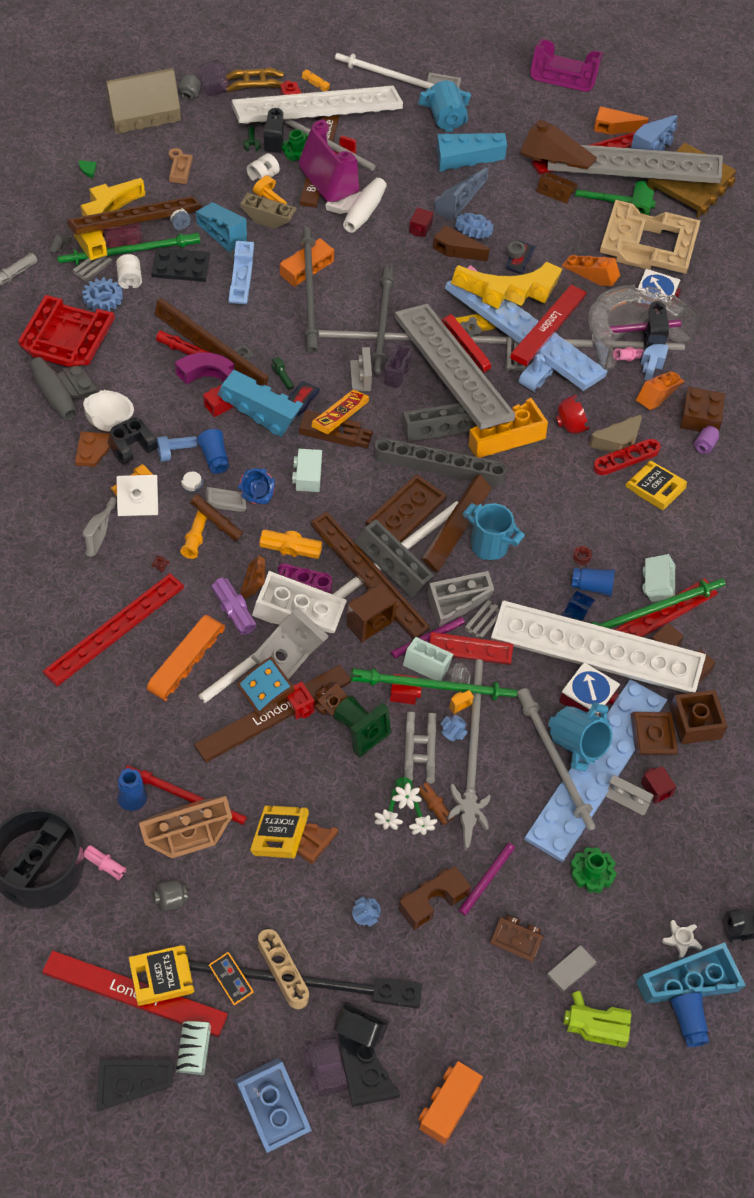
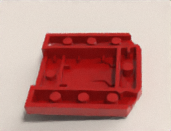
(65, 332)

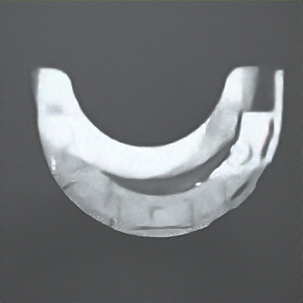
(630, 306)

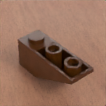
(457, 245)

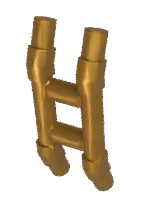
(246, 83)

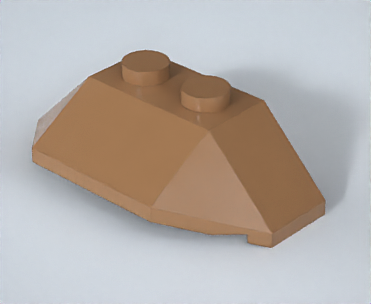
(187, 827)

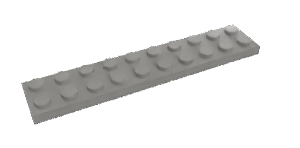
(650, 164)
(454, 367)

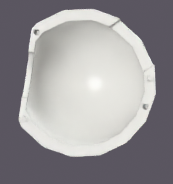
(107, 409)

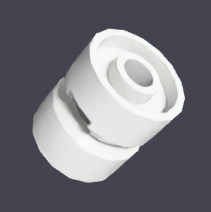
(263, 166)
(128, 271)

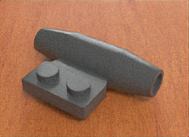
(62, 387)

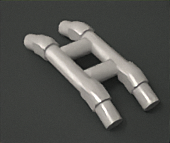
(410, 739)

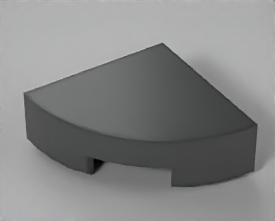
(59, 241)

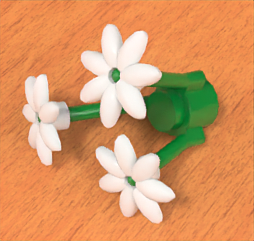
(405, 794)

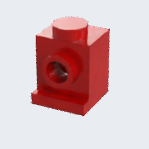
(289, 88)

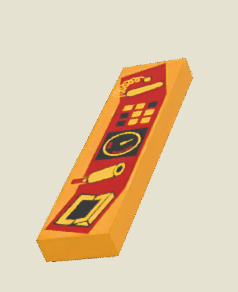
(340, 411)

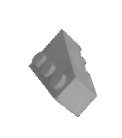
(458, 596)

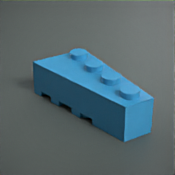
(469, 149)
(259, 402)
(704, 972)

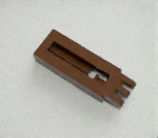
(359, 436)

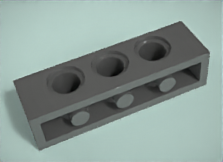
(436, 422)
(394, 558)

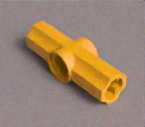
(291, 543)

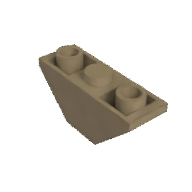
(266, 211)
(617, 435)

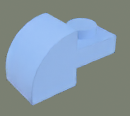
(653, 358)

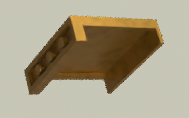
(695, 194)

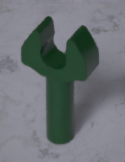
(251, 140)
(278, 368)

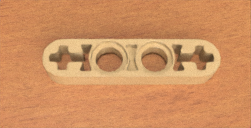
(283, 968)

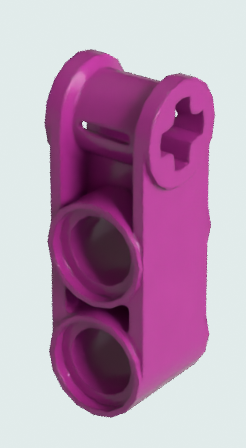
(312, 578)

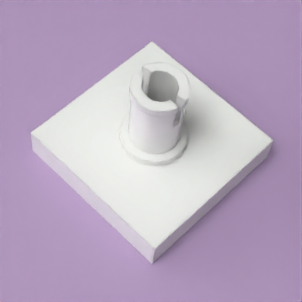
(137, 495)

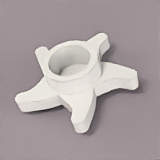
(682, 938)

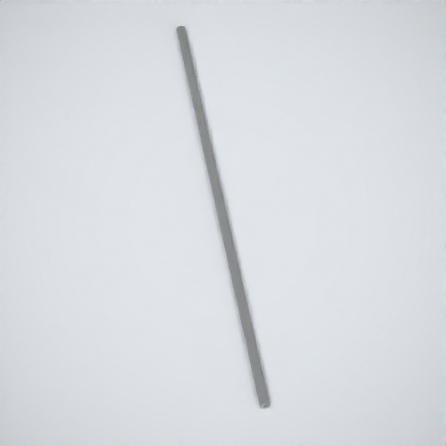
(483, 339)

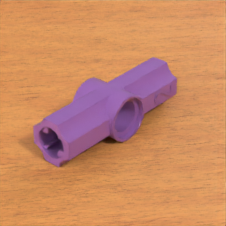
(234, 606)

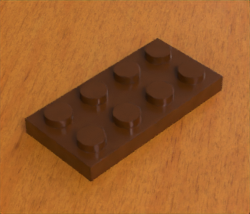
(409, 507)

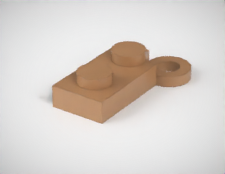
(181, 166)

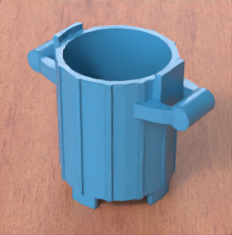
(446, 104)
(492, 530)
(582, 733)

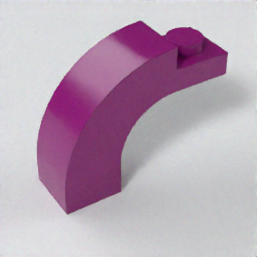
(202, 365)

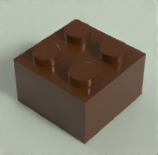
(702, 409)
(371, 612)
(698, 717)

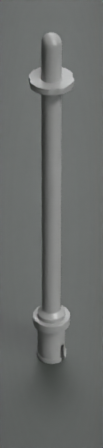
(531, 709)

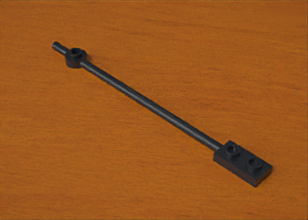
(384, 992)

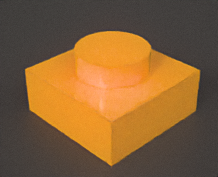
(461, 701)

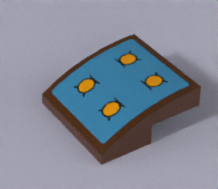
(265, 686)

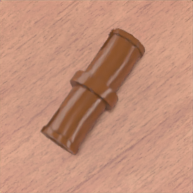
(435, 803)

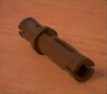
(223, 523)

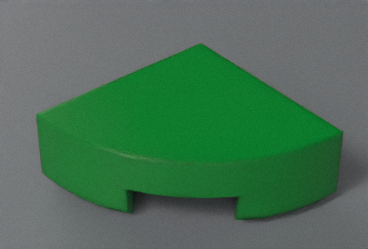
(88, 168)

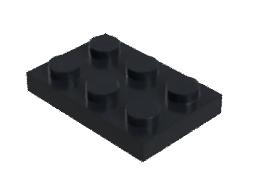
(180, 264)

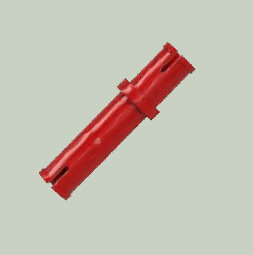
(175, 342)

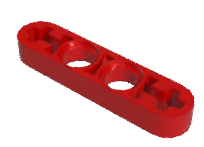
(467, 343)
(625, 455)

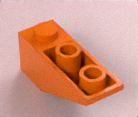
(617, 122)
(596, 269)
(658, 389)

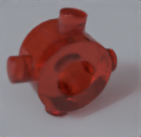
(160, 563)

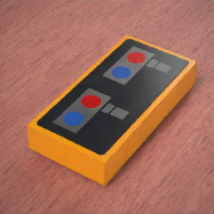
(231, 978)

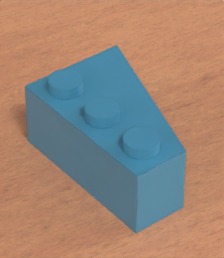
(222, 225)

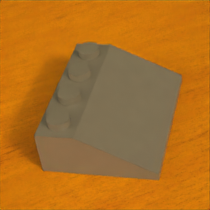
(143, 101)

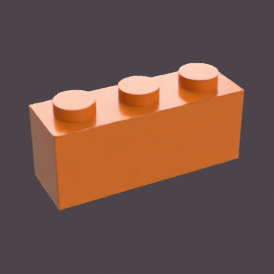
(294, 267)
(449, 1102)

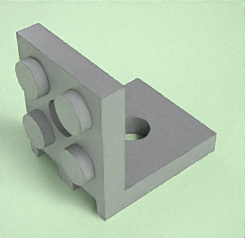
(295, 639)

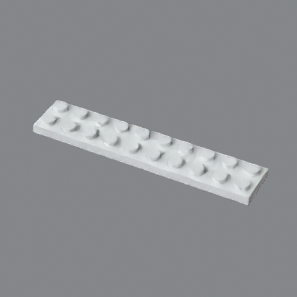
(318, 104)
(599, 647)

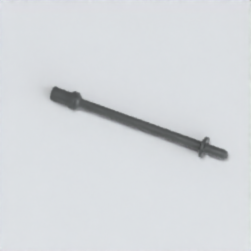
(386, 282)
(311, 333)

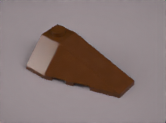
(552, 144)

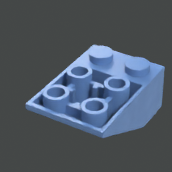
(655, 134)

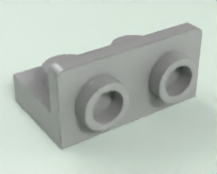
(361, 371)
(629, 795)

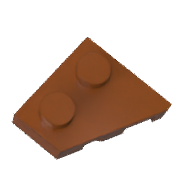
(91, 448)
(254, 577)
(314, 841)

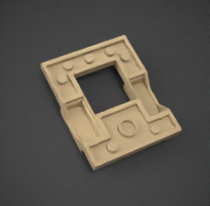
(626, 229)

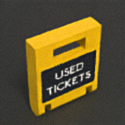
(653, 481)
(279, 825)
(165, 975)

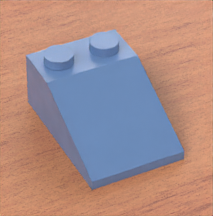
(272, 1104)

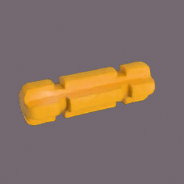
(315, 80)

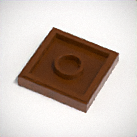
(654, 733)

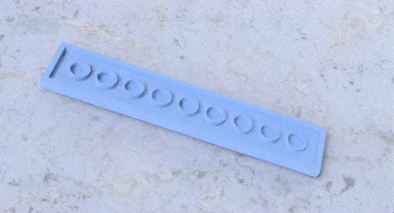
(518, 323)
(556, 826)

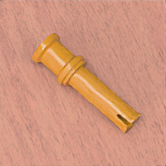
(194, 537)

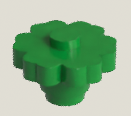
(295, 144)
(593, 870)

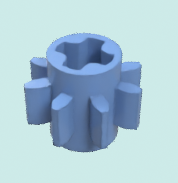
(454, 727)
(366, 911)

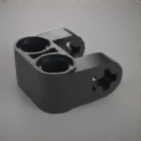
(274, 131)
(657, 325)
(128, 436)
(739, 925)
(360, 1025)

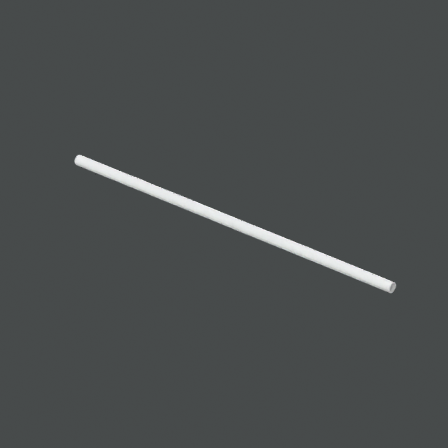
(344, 591)

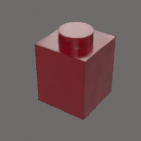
(421, 222)
(658, 783)

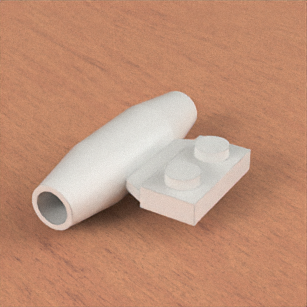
(359, 205)

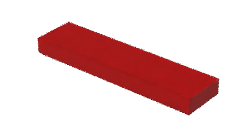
(473, 648)

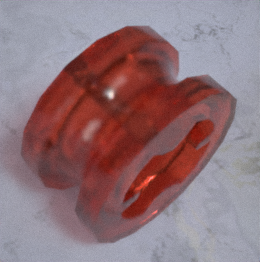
(582, 560)

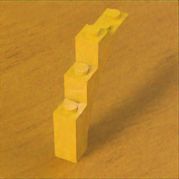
(105, 200)
(516, 289)

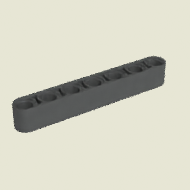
(438, 461)

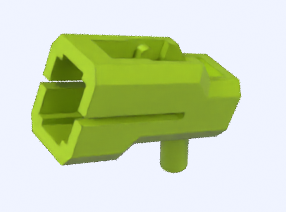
(597, 1025)

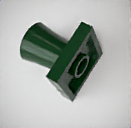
(365, 727)

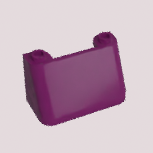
(564, 71)
(330, 173)

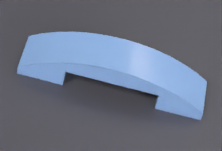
(241, 272)

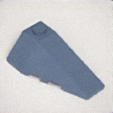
(458, 196)

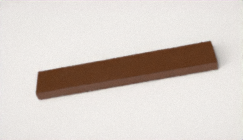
(455, 524)

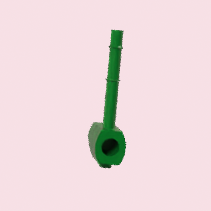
(641, 198)

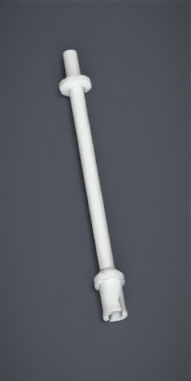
(352, 61)

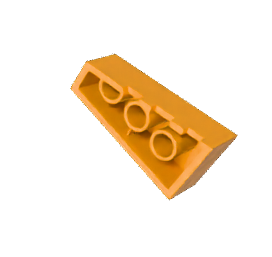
(526, 428)

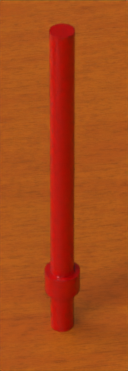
(148, 778)

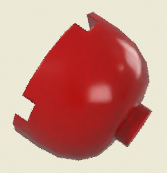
(572, 416)

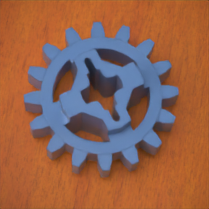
(474, 225)
(102, 294)

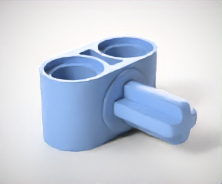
(535, 373)

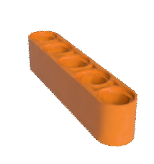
(185, 656)

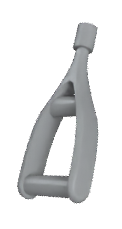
(97, 526)

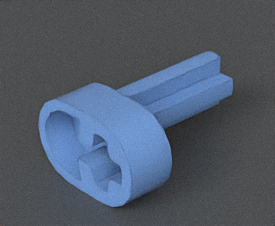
(166, 445)

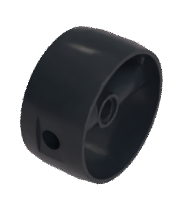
(52, 832)

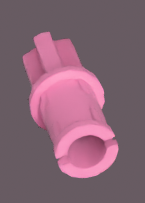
(628, 354)
(104, 862)

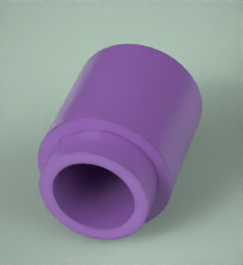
(706, 439)

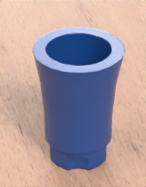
(214, 450)
(594, 580)
(131, 791)
(691, 1018)

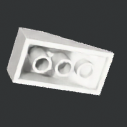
(283, 595)

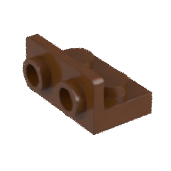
(556, 187)
(517, 938)

